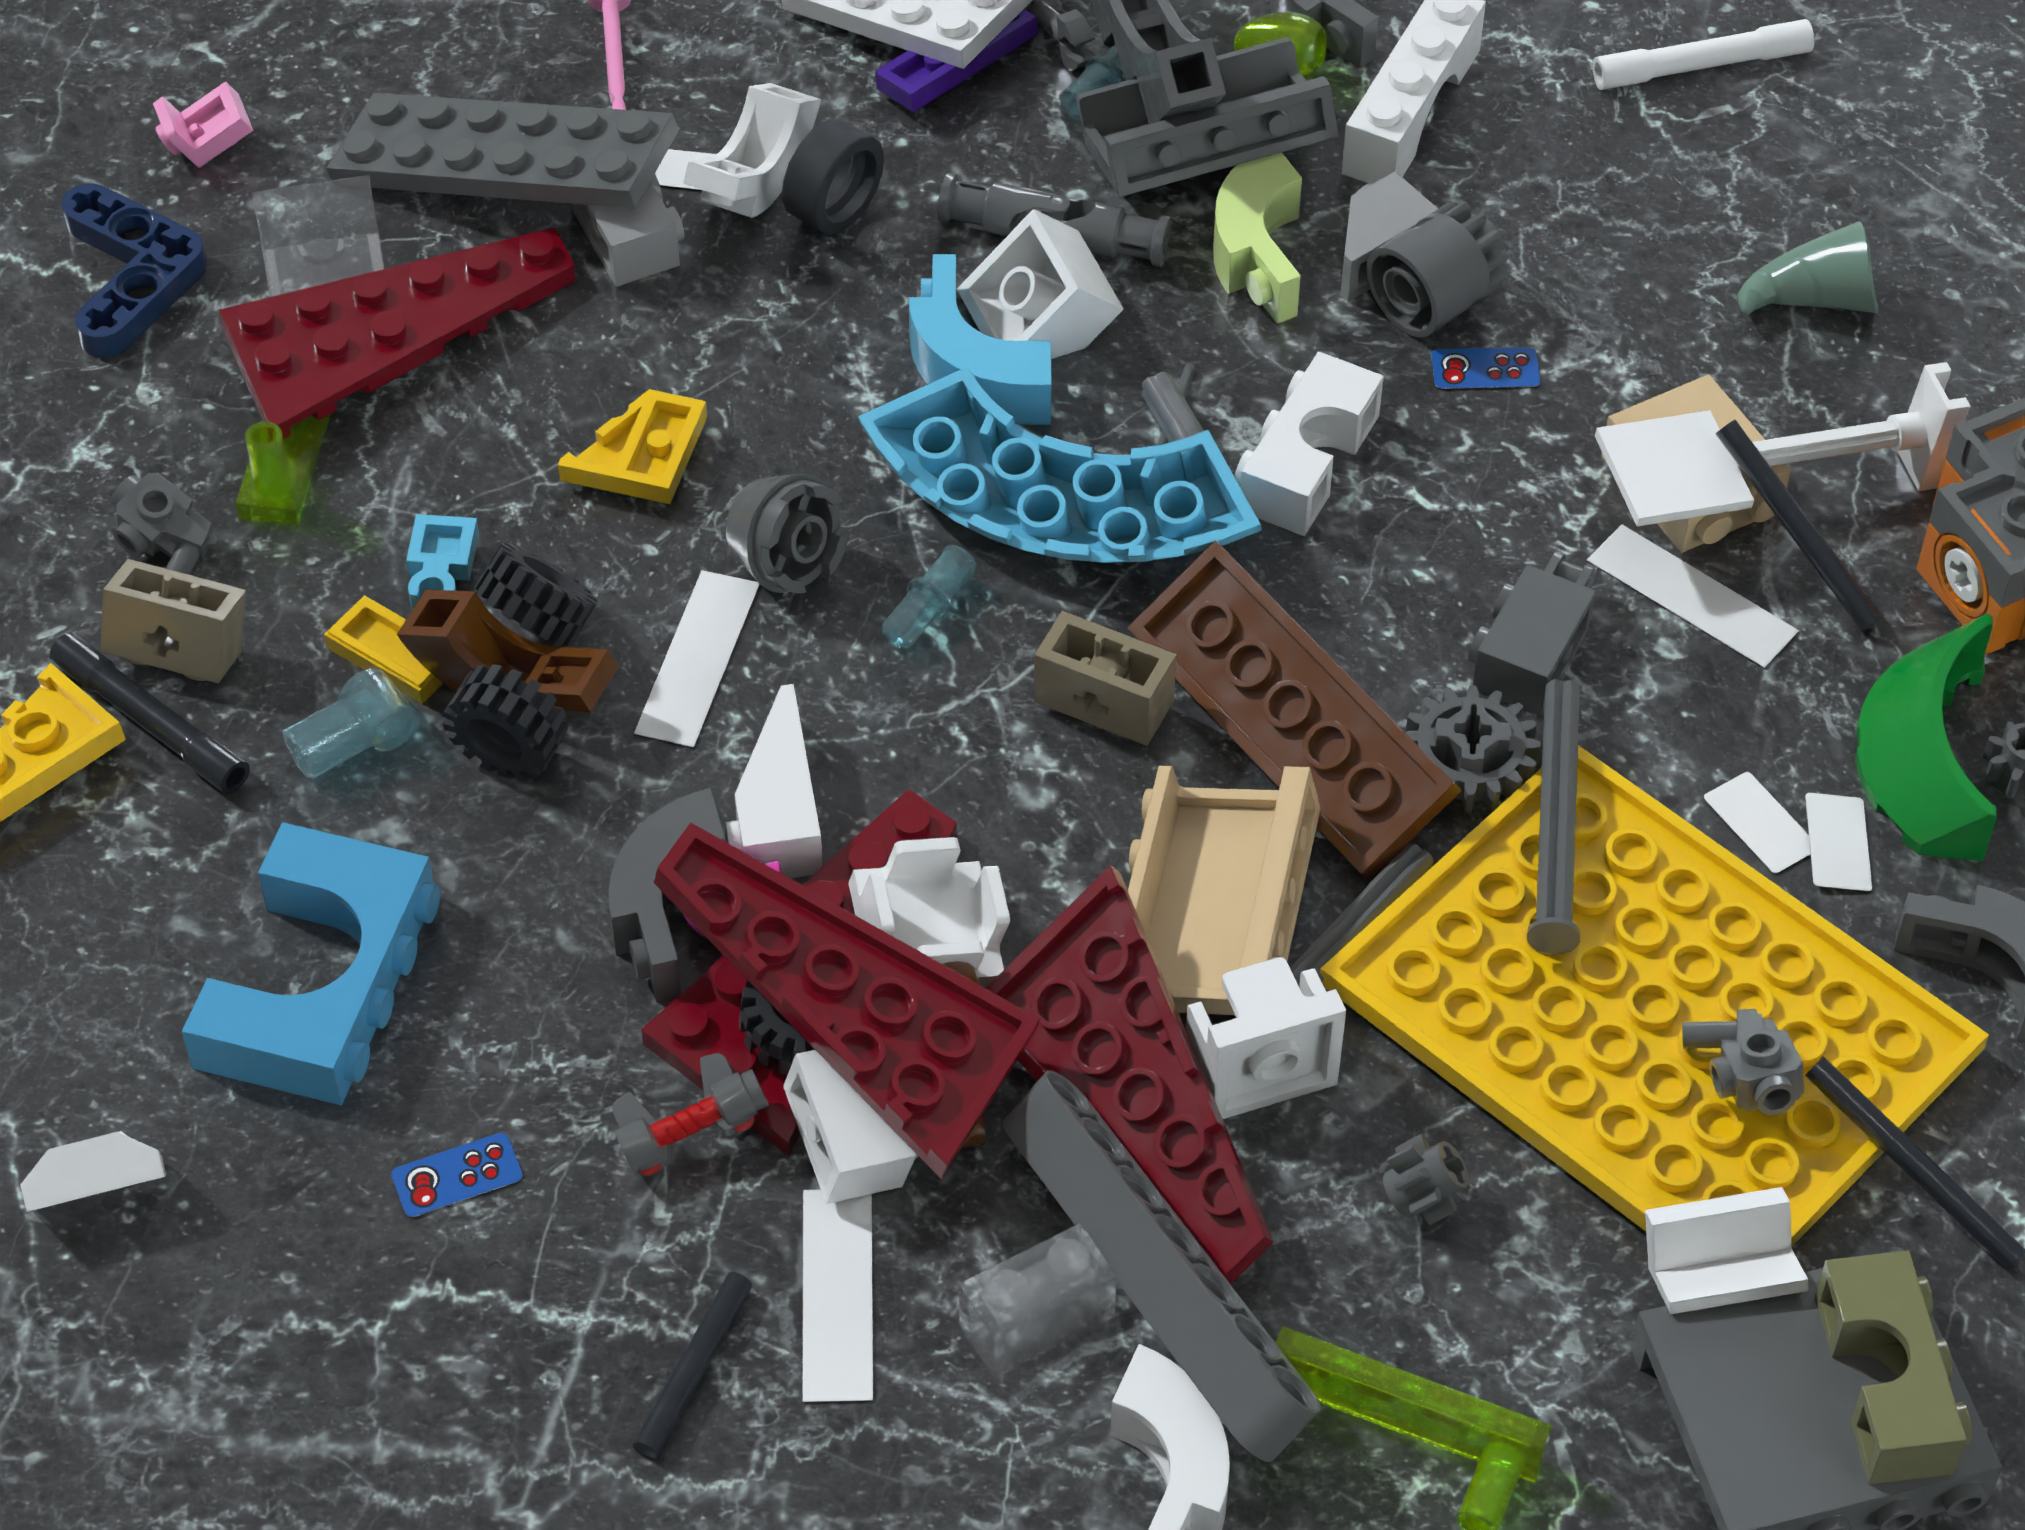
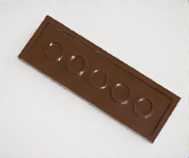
(1295, 708)

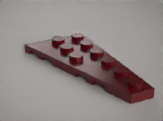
(368, 329)
(708, 1011)
(881, 1013)
(1124, 1046)

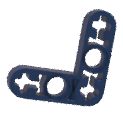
(145, 260)

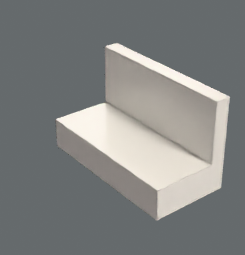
(1723, 1251)

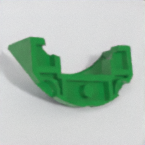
(1906, 751)

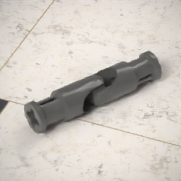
(1102, 226)

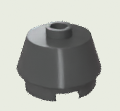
(787, 531)

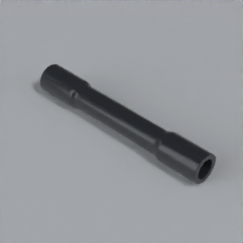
(197, 748)

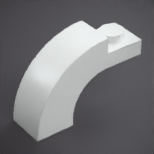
(754, 161)
(1183, 1436)

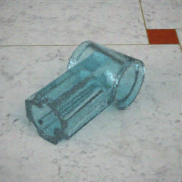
(366, 715)

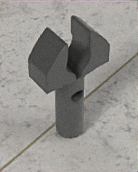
(1069, 30)

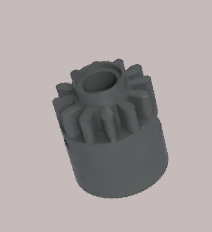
(1437, 269)

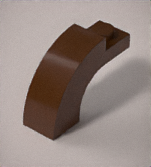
(457, 633)

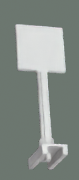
(1683, 471)

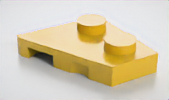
(642, 449)

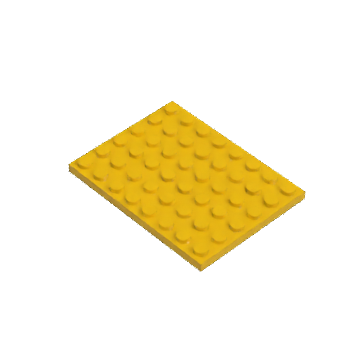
(1590, 1041)

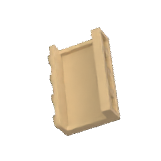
(1220, 878)

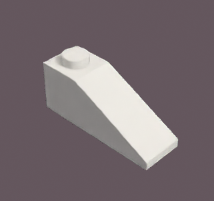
(776, 796)

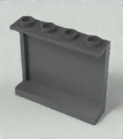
(1773, 1416)

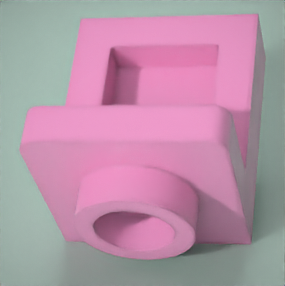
(205, 126)

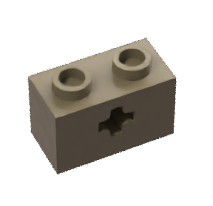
(172, 621)
(1104, 678)

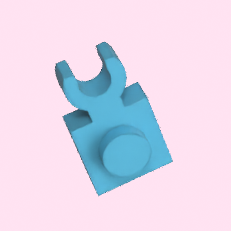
(440, 553)

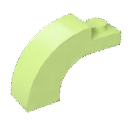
(1249, 207)

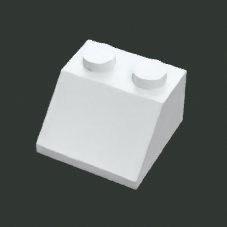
(1041, 288)

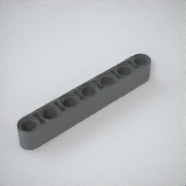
(1162, 1267)

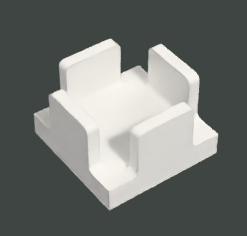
(937, 904)
(1277, 1045)

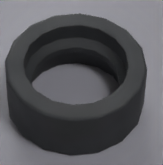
(833, 176)

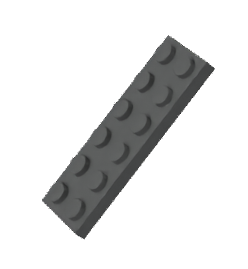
(505, 149)

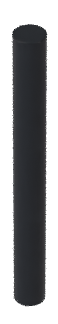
(1798, 525)
(1915, 1163)

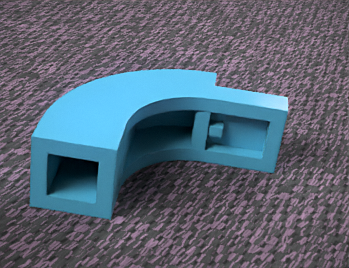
(942, 343)

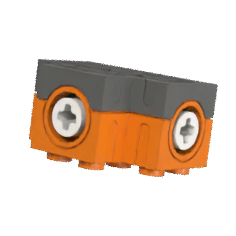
(1978, 524)

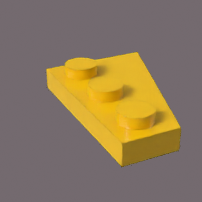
(50, 739)

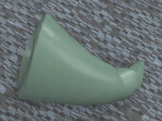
(1820, 273)

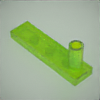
(279, 470)
(1497, 1438)

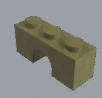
(1884, 1312)

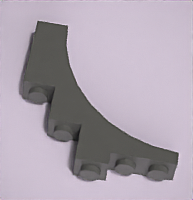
(1170, 64)

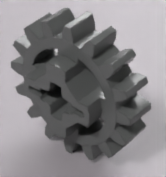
(1498, 738)

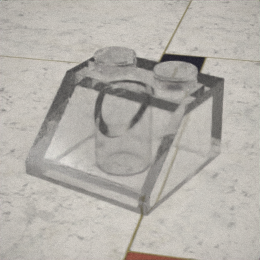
(317, 233)

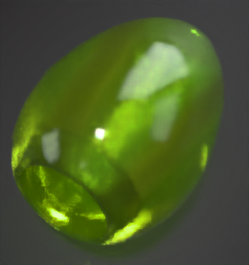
(1302, 29)

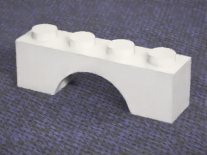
(1392, 114)

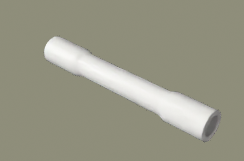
(1643, 64)

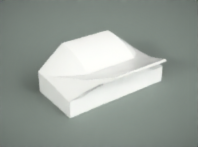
(90, 1169)

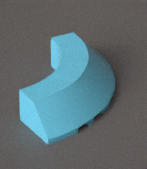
(1054, 493)

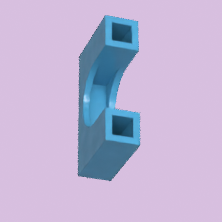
(320, 1038)

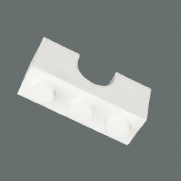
(1324, 407)

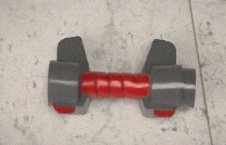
(728, 1102)

